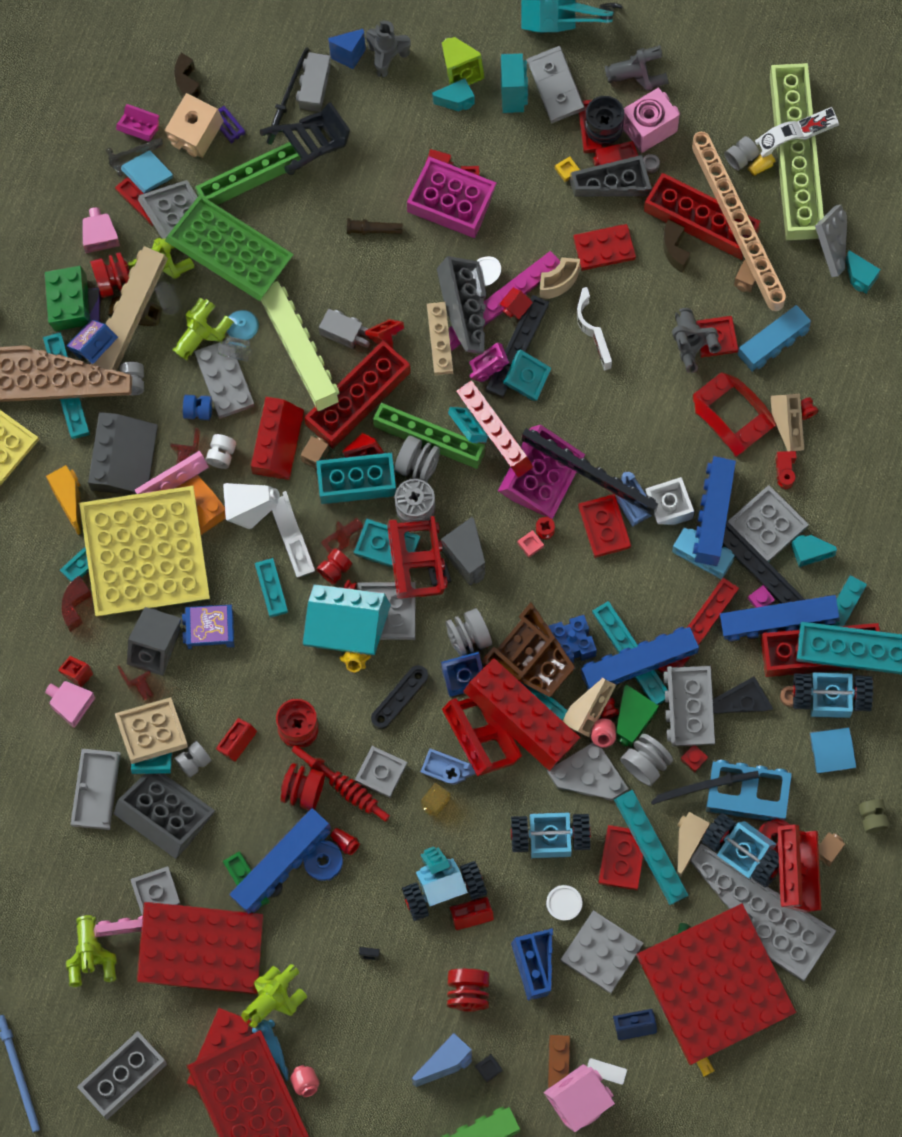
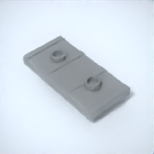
(555, 84)
(95, 789)

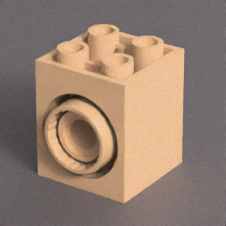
(194, 126)

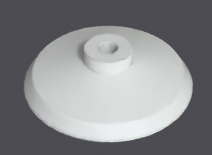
(490, 269)
(564, 902)

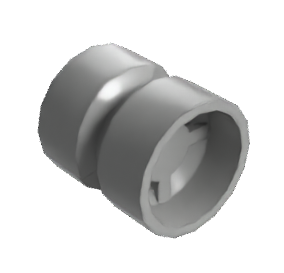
(740, 154)
(136, 370)
(193, 759)

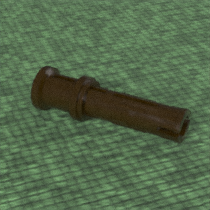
(365, 227)

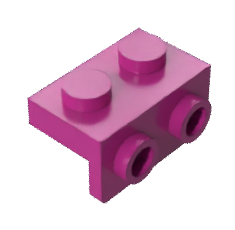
(138, 123)
(488, 363)

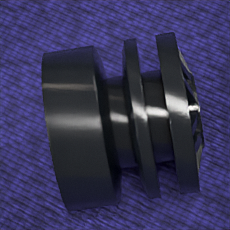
(604, 120)

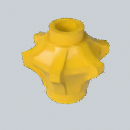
(355, 661)

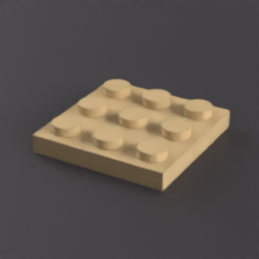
(151, 730)

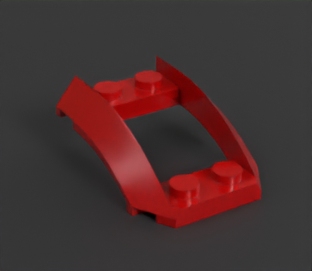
(750, 432)

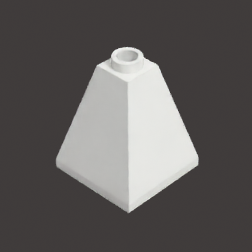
(248, 503)

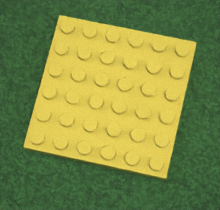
(144, 551)

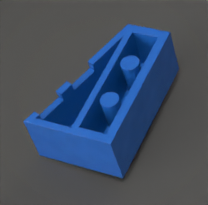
(534, 962)

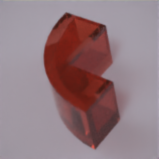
(74, 595)

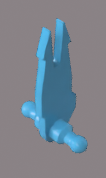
(273, 1044)

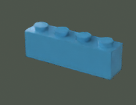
(774, 338)

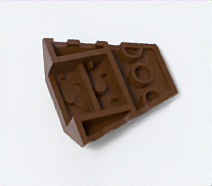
(533, 654)

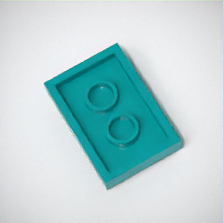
(375, 545)

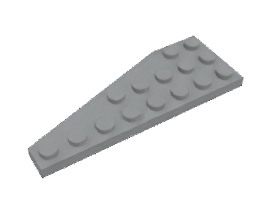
(789, 936)

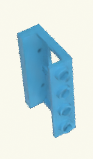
(747, 803)

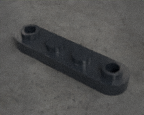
(399, 697)

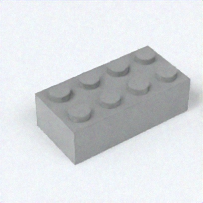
(122, 1075)

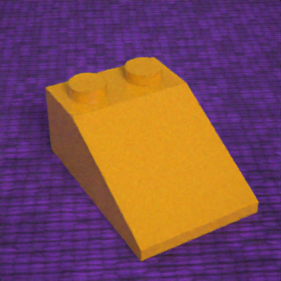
(65, 488)

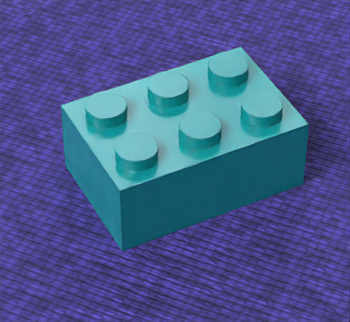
(514, 83)

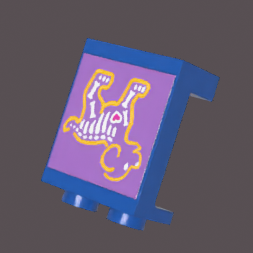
(92, 341)
(208, 625)

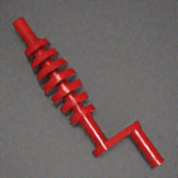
(347, 789)

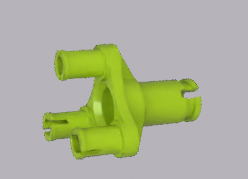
(170, 268)
(199, 329)
(89, 953)
(273, 995)

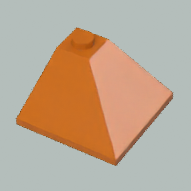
(208, 505)

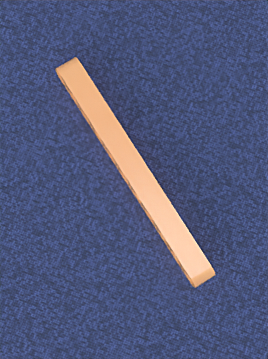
(738, 228)

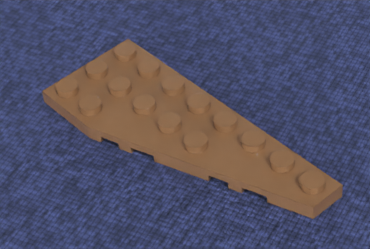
(43, 376)

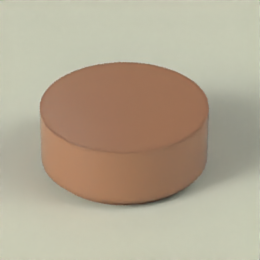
(787, 696)

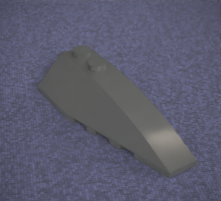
(464, 300)

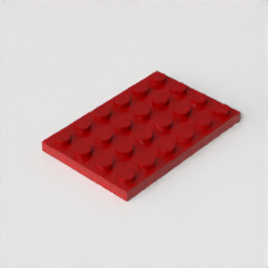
(199, 948)
(246, 1091)

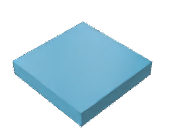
(147, 172)

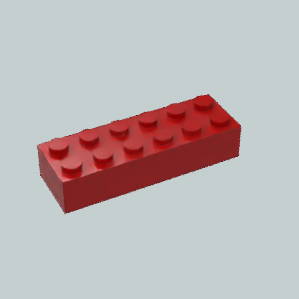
(695, 212)
(359, 394)
(781, 648)
(521, 714)

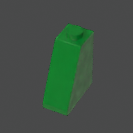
(634, 716)

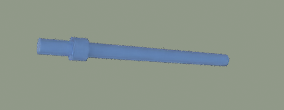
(6, 1036)

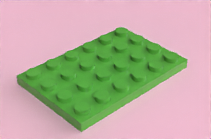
(229, 247)

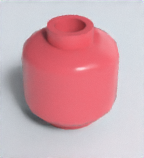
(603, 733)
(304, 1081)

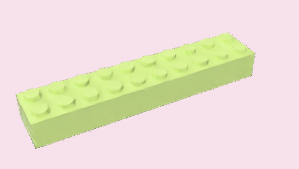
(796, 157)

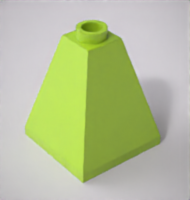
(462, 61)

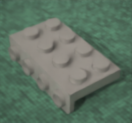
(689, 706)

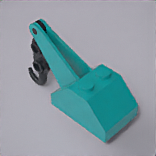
(561, 14)

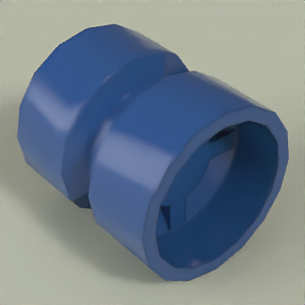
(197, 407)

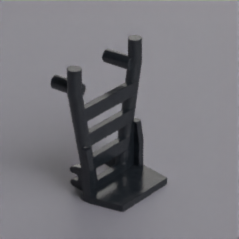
(328, 120)

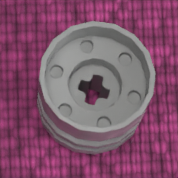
(421, 461)
(407, 508)
(467, 633)
(649, 757)

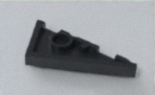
(742, 698)

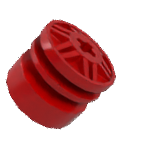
(110, 275)
(297, 713)
(304, 787)
(467, 993)

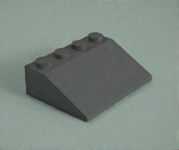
(121, 454)
(163, 812)

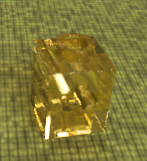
(435, 800)

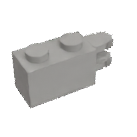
(343, 329)

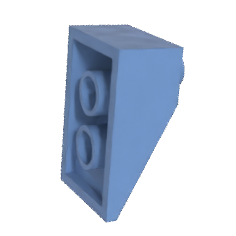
(447, 1060)

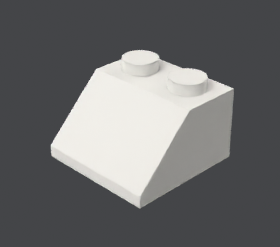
(672, 502)

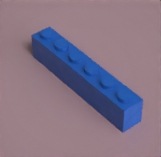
(714, 512)
(779, 617)
(641, 659)
(280, 861)

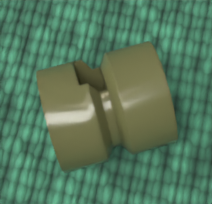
(874, 816)

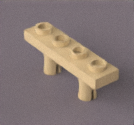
(439, 338)

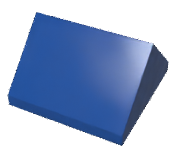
(347, 48)
(460, 672)

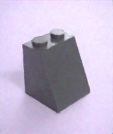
(465, 551)
(153, 640)

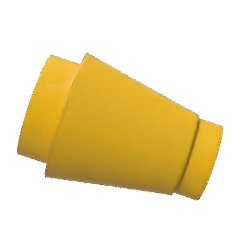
(761, 164)

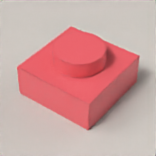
(530, 543)

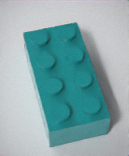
(356, 478)

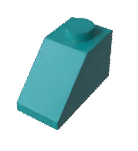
(455, 96)
(861, 272)
(811, 550)

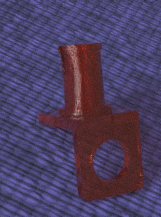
(184, 450)
(342, 534)
(139, 682)

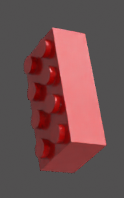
(223, 1031)

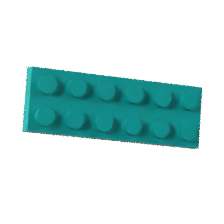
(850, 648)

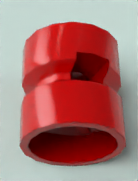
(332, 569)

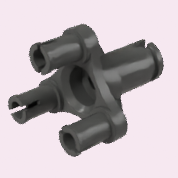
(386, 46)
(637, 68)
(692, 338)

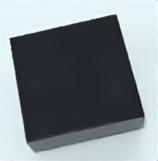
(432, 573)
(369, 953)
(488, 1068)

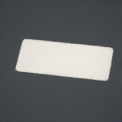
(608, 1071)

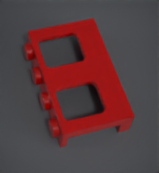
(404, 560)
(471, 738)
(799, 869)

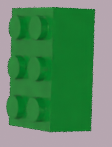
(67, 298)

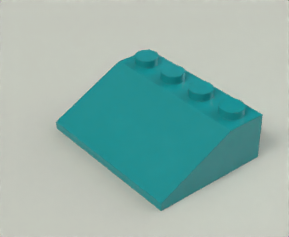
(345, 619)

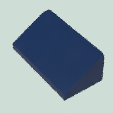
(635, 1024)

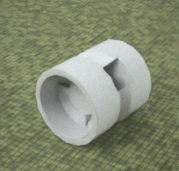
(220, 453)

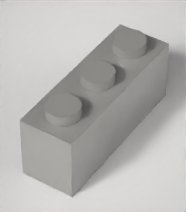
(313, 82)

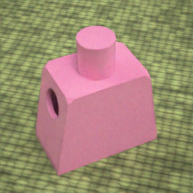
(98, 232)
(70, 701)

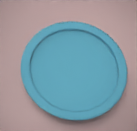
(244, 325)

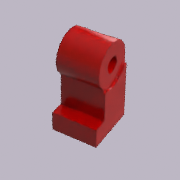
(784, 463)

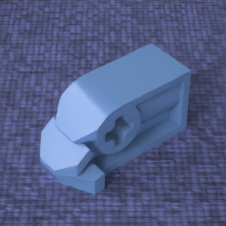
(634, 514)
(438, 765)

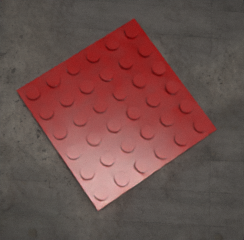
(715, 984)

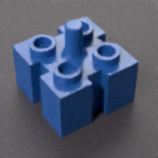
(574, 638)

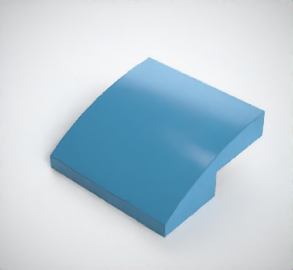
(832, 750)

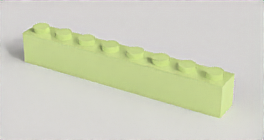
(299, 347)

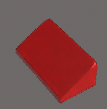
(236, 739)
(471, 913)

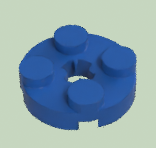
(329, 870)

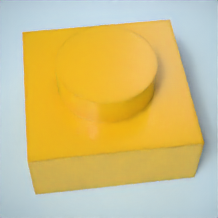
(565, 168)

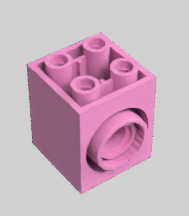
(650, 120)
(580, 1097)

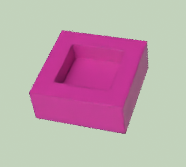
(761, 597)

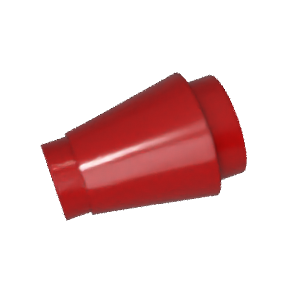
(346, 842)

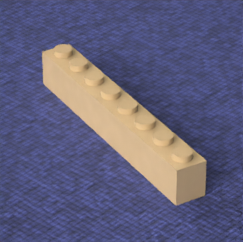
(132, 305)

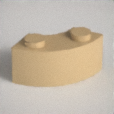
(560, 279)

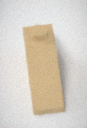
(788, 418)
(588, 707)
(689, 837)

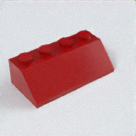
(277, 439)

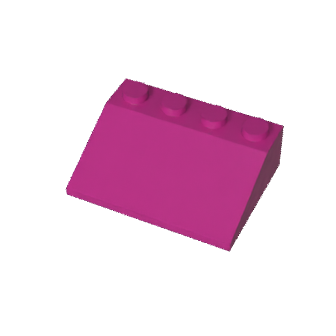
(451, 197)
(545, 483)

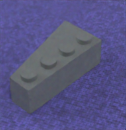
(616, 178)

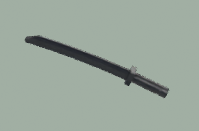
(282, 108)
(705, 785)

